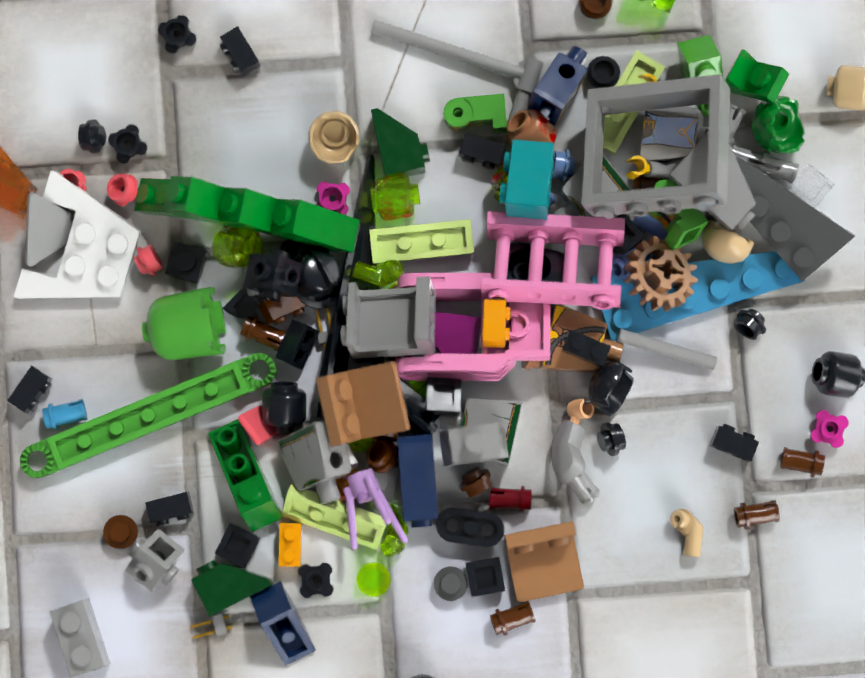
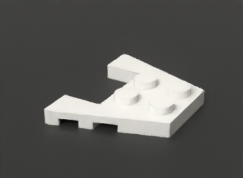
(95, 254)

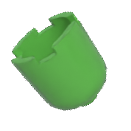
(185, 325)

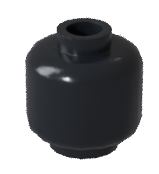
(838, 374)
(284, 406)

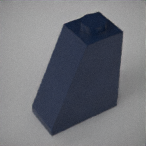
(418, 479)

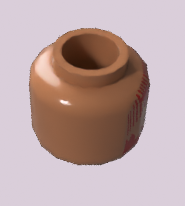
(530, 126)

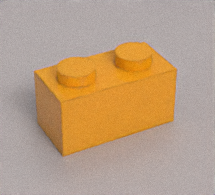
(494, 323)
(290, 544)

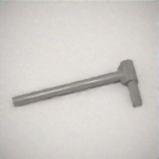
(524, 75)

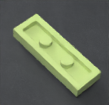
(618, 125)
(422, 241)
(332, 518)

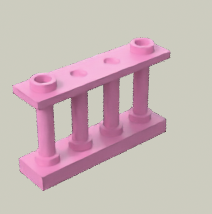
(559, 229)

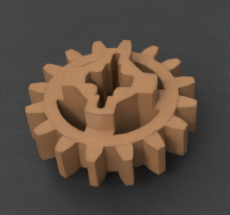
(660, 274)

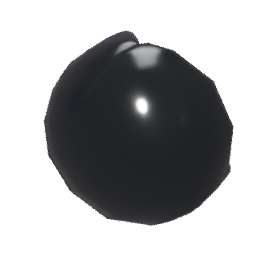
(610, 387)

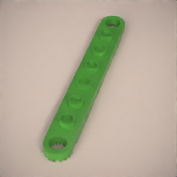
(148, 415)

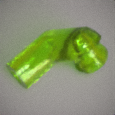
(393, 544)

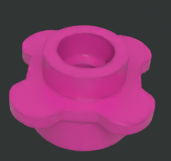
(339, 191)
(820, 431)

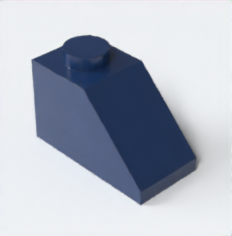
(282, 623)

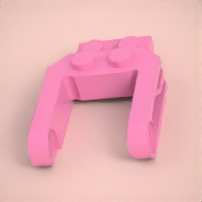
(527, 342)

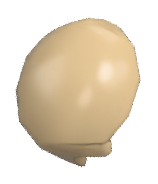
(333, 137)
(724, 244)

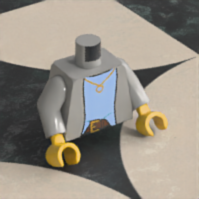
(666, 138)

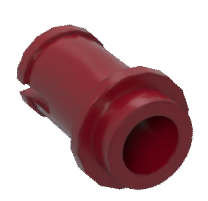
(511, 498)

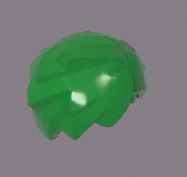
(778, 126)

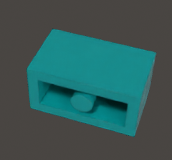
(529, 179)

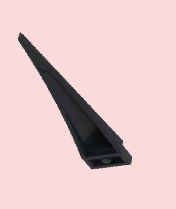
(336, 356)

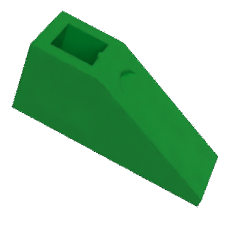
(245, 476)

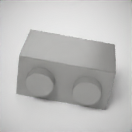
(80, 637)

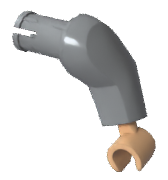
(566, 454)

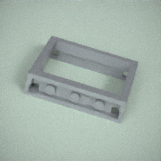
(652, 96)

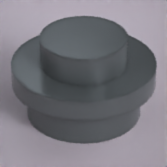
(450, 583)

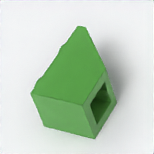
(699, 58)

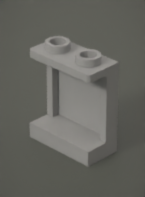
(390, 320)

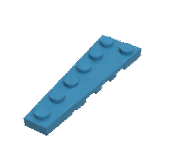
(717, 287)

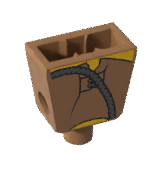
(561, 323)

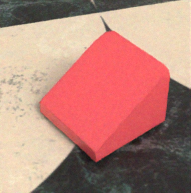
(256, 427)

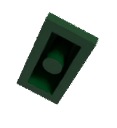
(398, 146)
(226, 585)

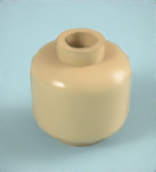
(848, 87)

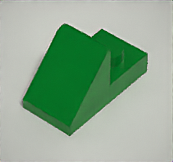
(755, 78)

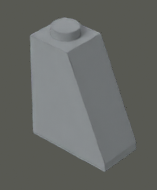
(739, 197)

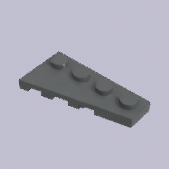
(790, 225)

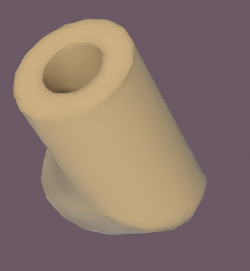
(690, 528)

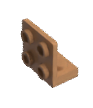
(362, 403)
(544, 561)

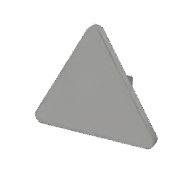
(45, 228)

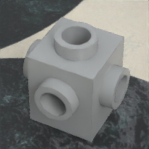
(154, 560)

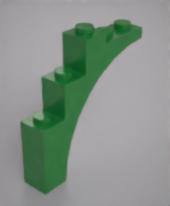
(249, 210)

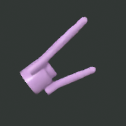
(365, 488)

